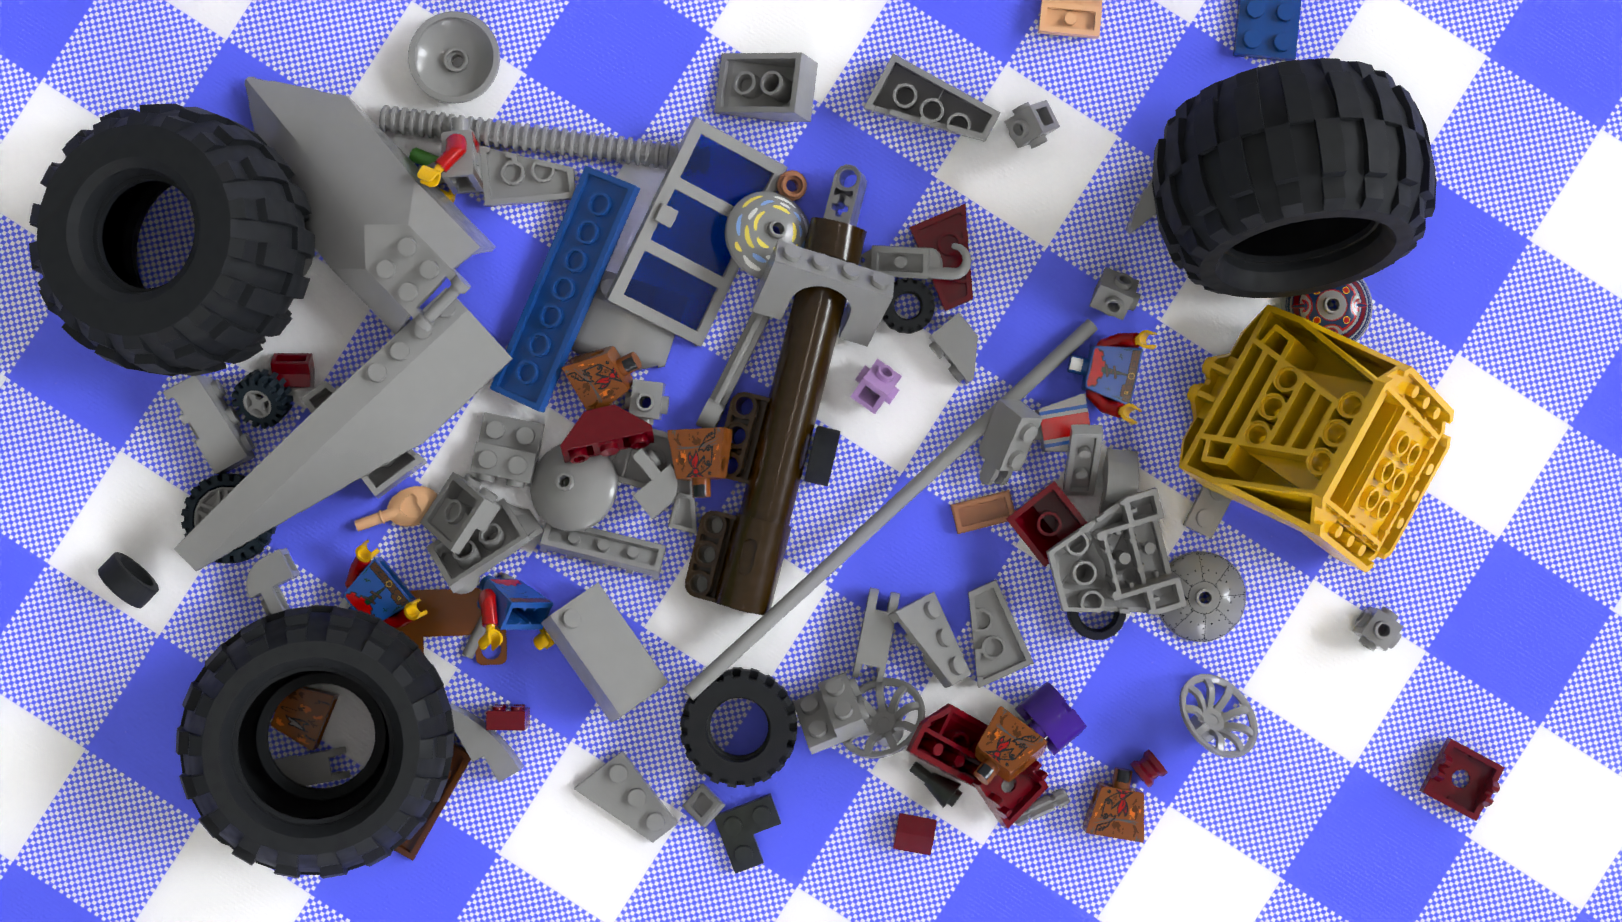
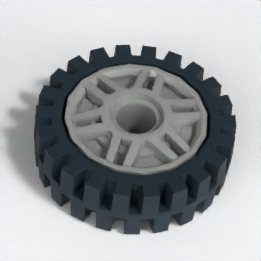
(205, 499)

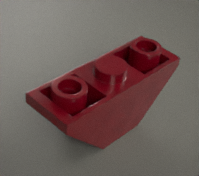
(605, 433)

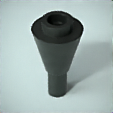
(942, 788)

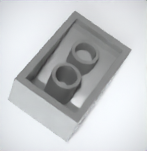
(766, 86)

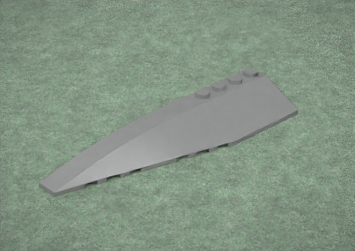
(365, 423)

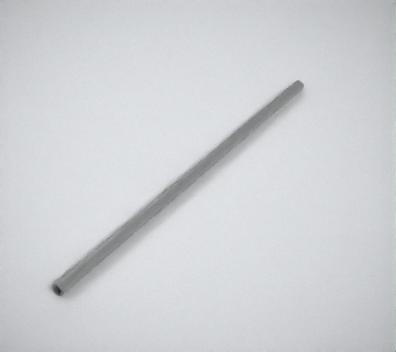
(884, 514)

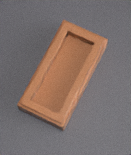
(982, 511)

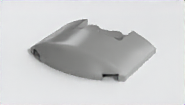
(614, 326)

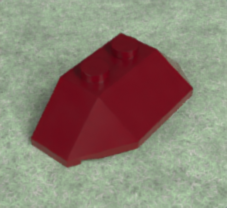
(949, 742)

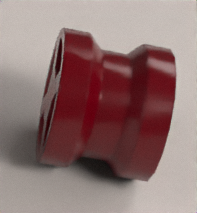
(1148, 768)

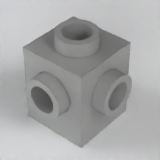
(1031, 124)
(1115, 294)
(647, 389)
(1368, 624)

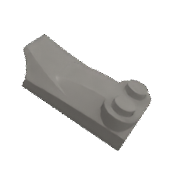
(484, 550)

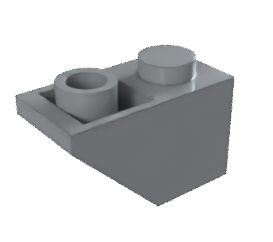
(958, 345)

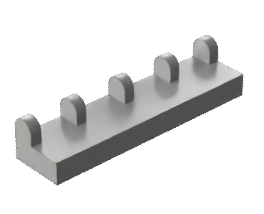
(606, 549)

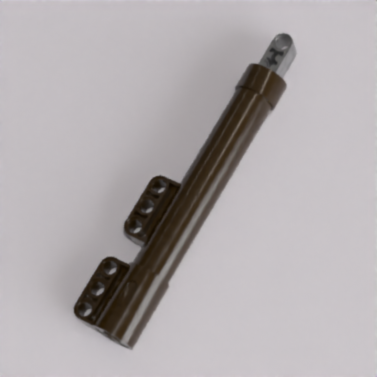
(779, 427)

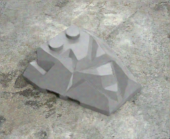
(1117, 562)

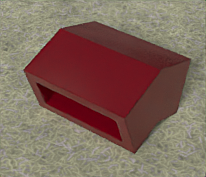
(295, 369)
(914, 834)

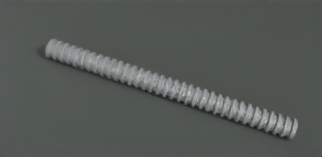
(532, 137)

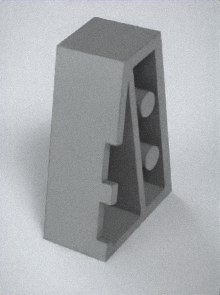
(212, 422)

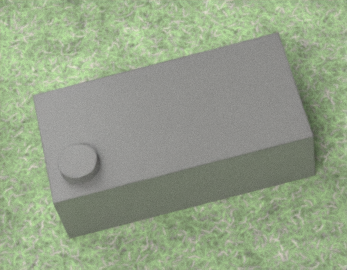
(604, 652)

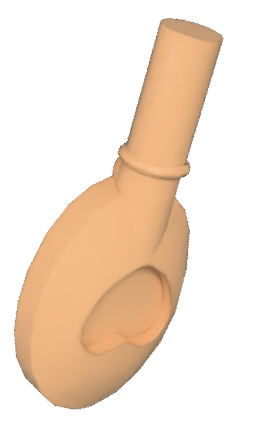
(403, 509)

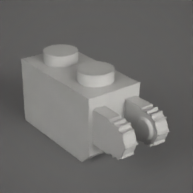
(1007, 440)

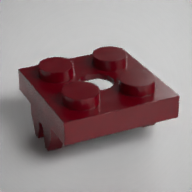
(1482, 779)
(1011, 805)

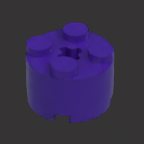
(1051, 717)

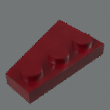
(940, 234)

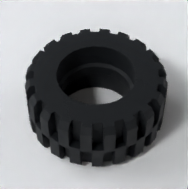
(746, 768)

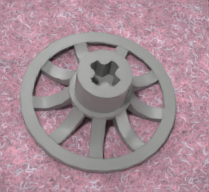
(886, 722)
(1212, 722)

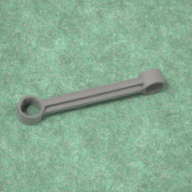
(732, 372)

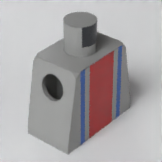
(1057, 422)

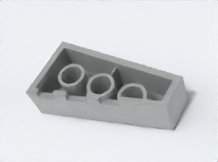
(923, 99)
(384, 477)

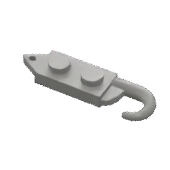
(914, 262)

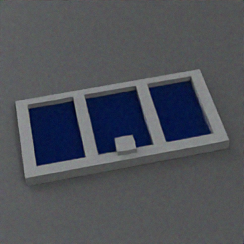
(679, 255)

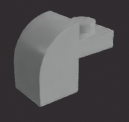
(1119, 476)
(663, 487)
(266, 578)

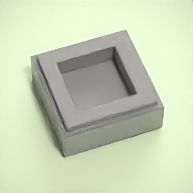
(703, 805)

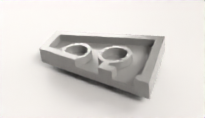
(523, 180)
(932, 634)
(995, 635)
(628, 797)

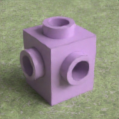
(876, 386)

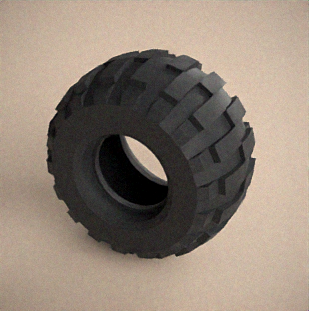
(1293, 179)
(243, 250)
(299, 826)

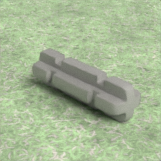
(1044, 806)

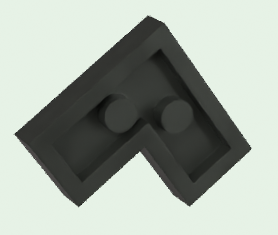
(738, 830)

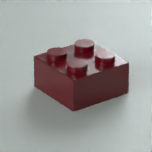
(508, 718)

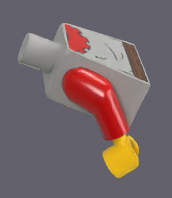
(458, 161)

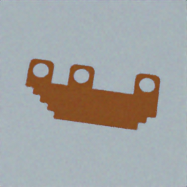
(449, 616)

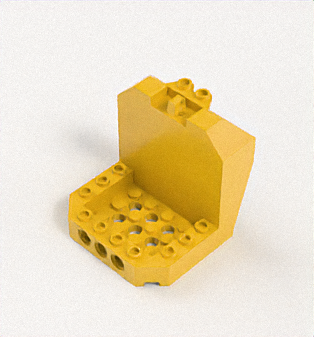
(1317, 434)

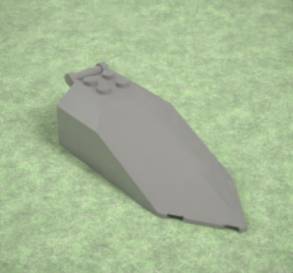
(367, 205)

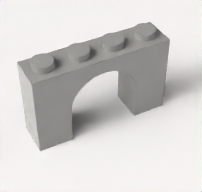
(798, 268)

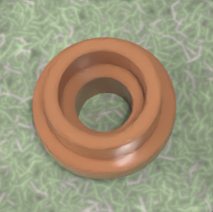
(798, 179)

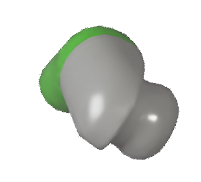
(424, 158)

